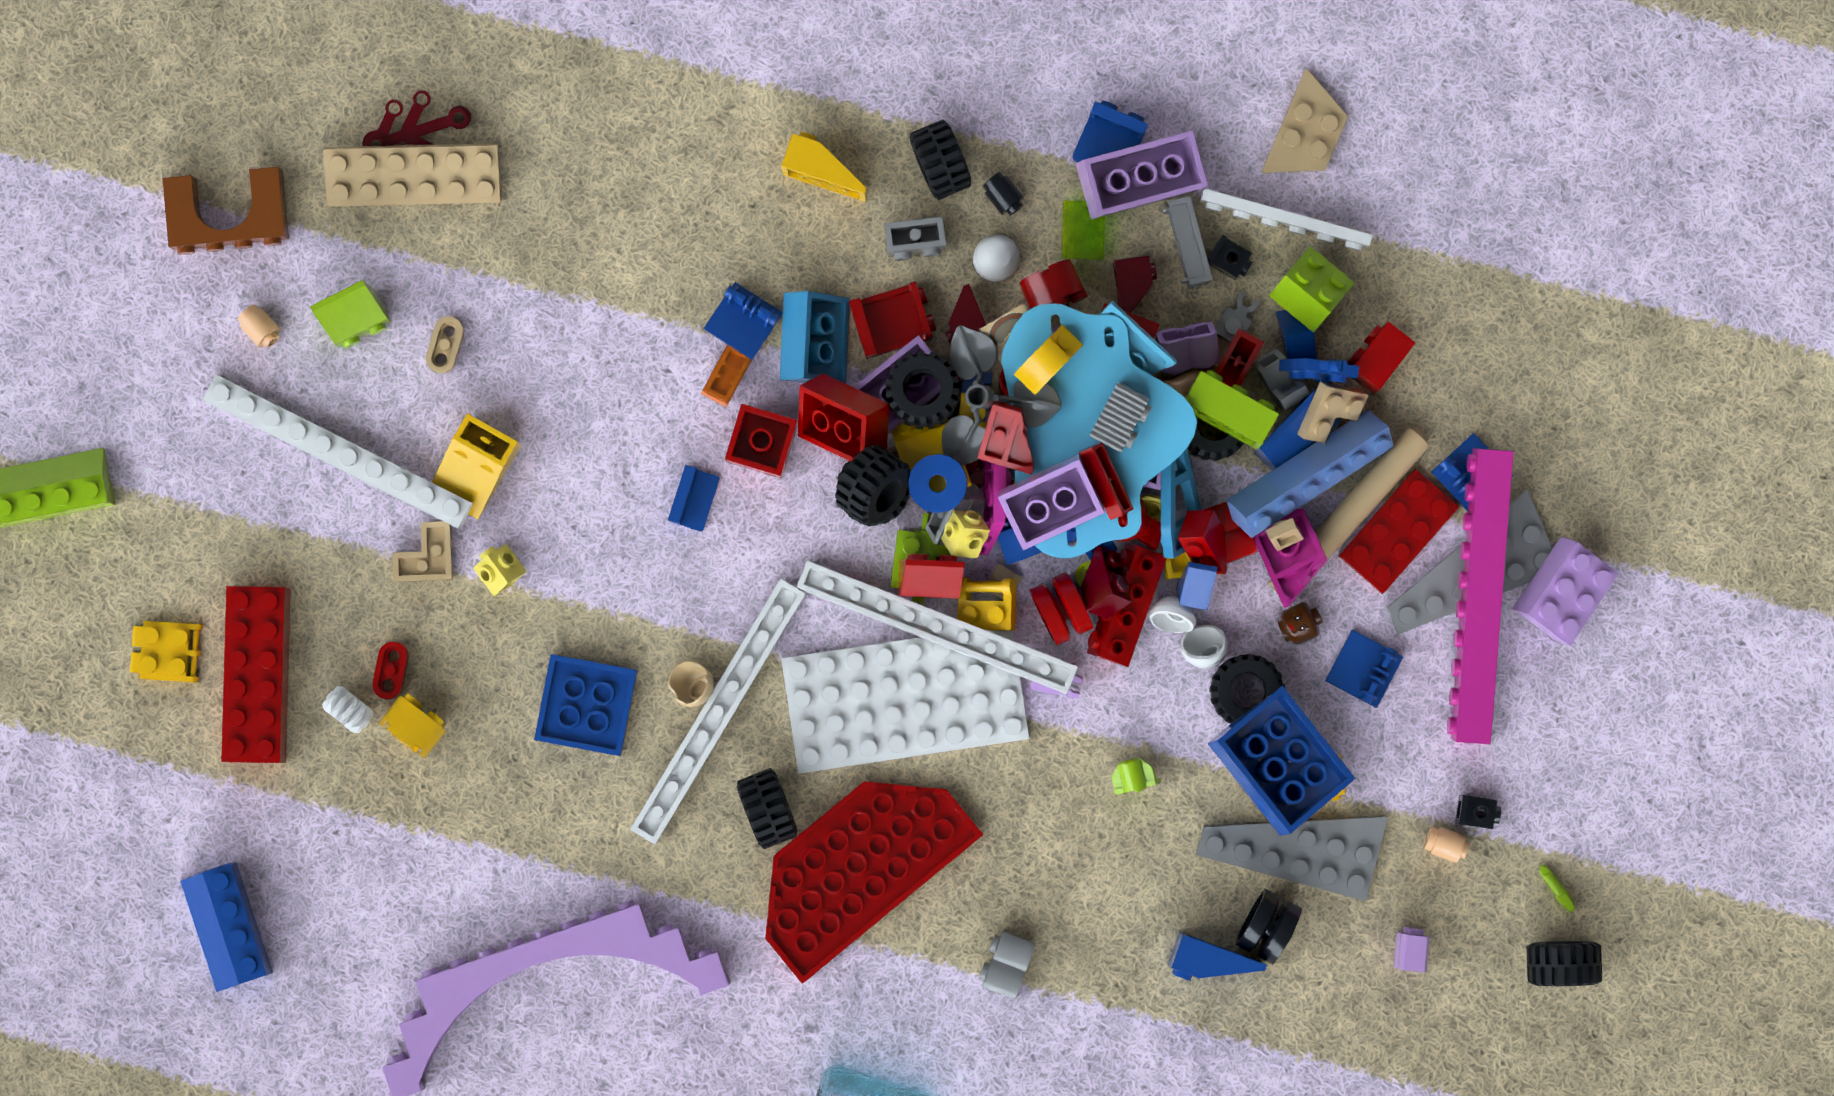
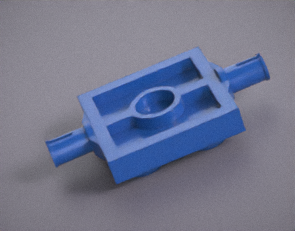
(1320, 370)

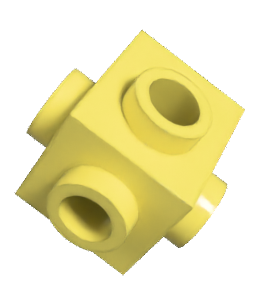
(965, 534)
(499, 569)

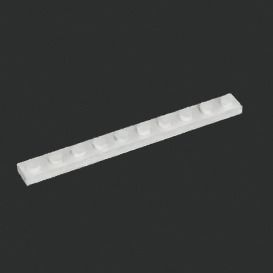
(337, 451)
(937, 627)
(717, 711)

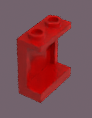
(892, 319)

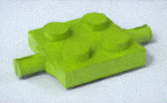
(914, 543)

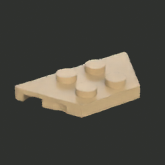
(1307, 131)

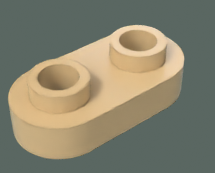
(445, 345)

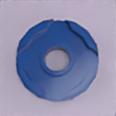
(920, 483)

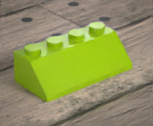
(54, 487)

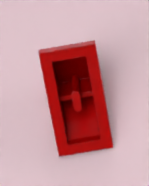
(1238, 358)

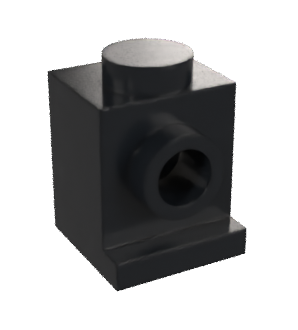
(1219, 260)
(1467, 812)

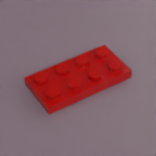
(1398, 531)

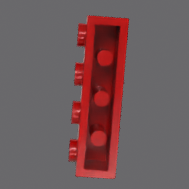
(1118, 635)

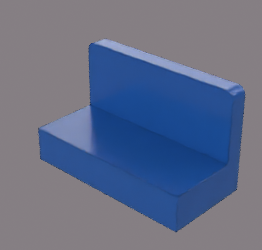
(693, 498)

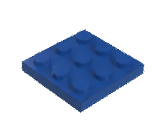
(585, 705)

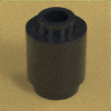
(1003, 194)

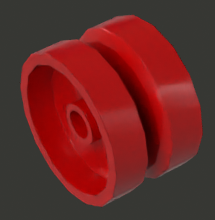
(1064, 607)

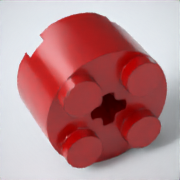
(1053, 286)

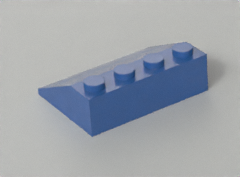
(1281, 761)

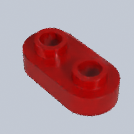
(386, 669)

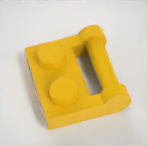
(988, 614)

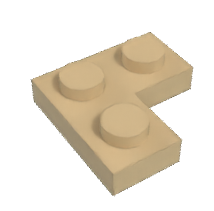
(1327, 404)
(433, 560)

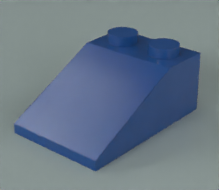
(1204, 959)

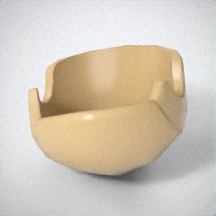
(691, 683)

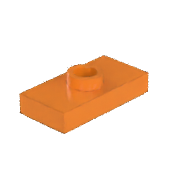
(726, 376)

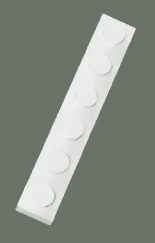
(1298, 223)

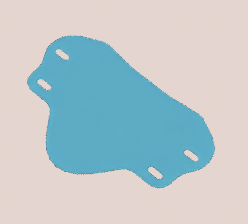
(1084, 390)

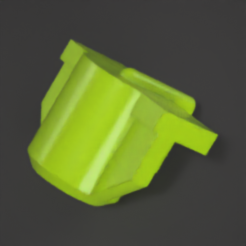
(1133, 776)

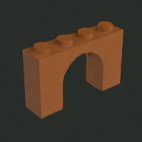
(264, 222)

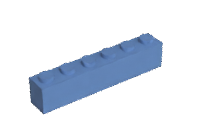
(1309, 473)

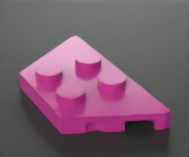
(1296, 564)

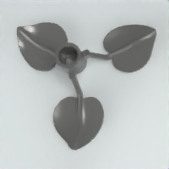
(970, 355)

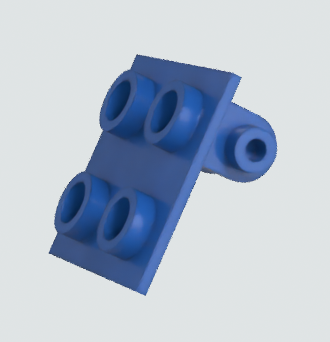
(743, 320)
(1453, 470)
(1364, 668)

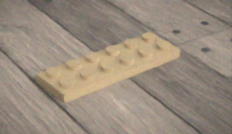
(412, 174)

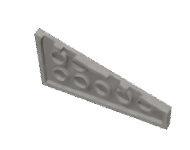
(1438, 590)
(1319, 853)

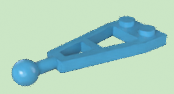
(1170, 479)

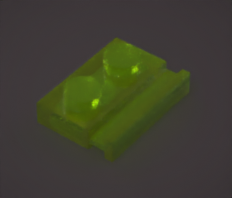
(1080, 235)

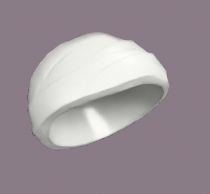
(996, 257)
(1172, 617)
(1204, 646)

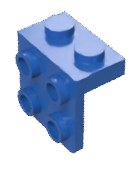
(1109, 131)

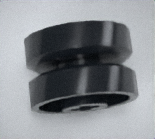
(1270, 927)

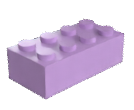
(1141, 174)

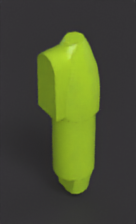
(1556, 887)

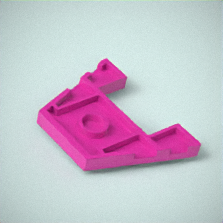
(994, 479)

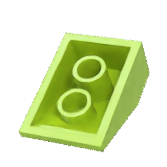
(351, 314)

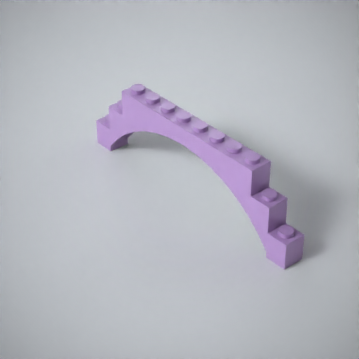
(613, 934)

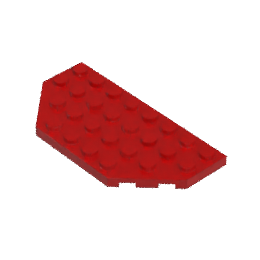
(859, 868)

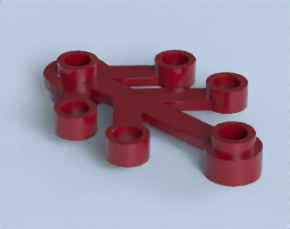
(410, 132)

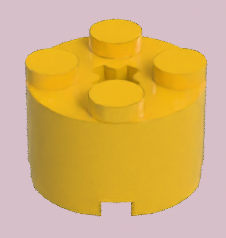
(413, 725)

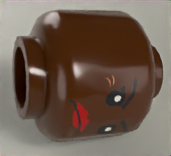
(1300, 623)

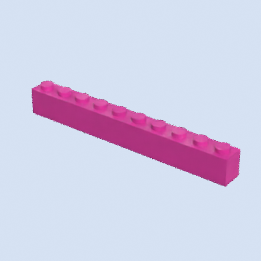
(1481, 595)

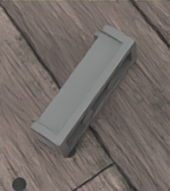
(1189, 242)

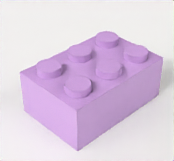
(1050, 502)
(1565, 591)

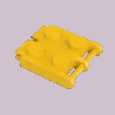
(165, 651)

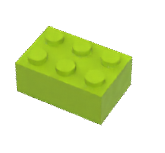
(1231, 409)

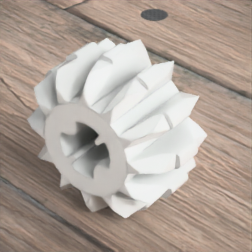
(347, 709)

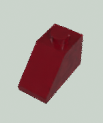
(1133, 280)
(965, 313)

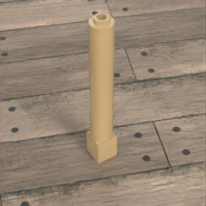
(1370, 491)

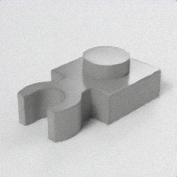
(1235, 319)

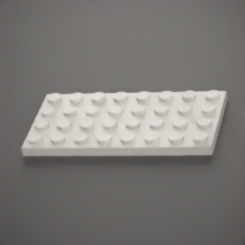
(897, 703)

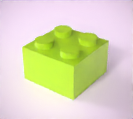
(1311, 289)

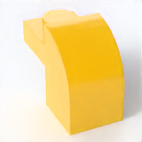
(1048, 359)

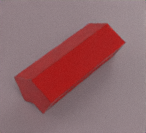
(1106, 480)

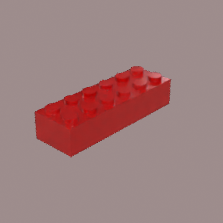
(255, 674)

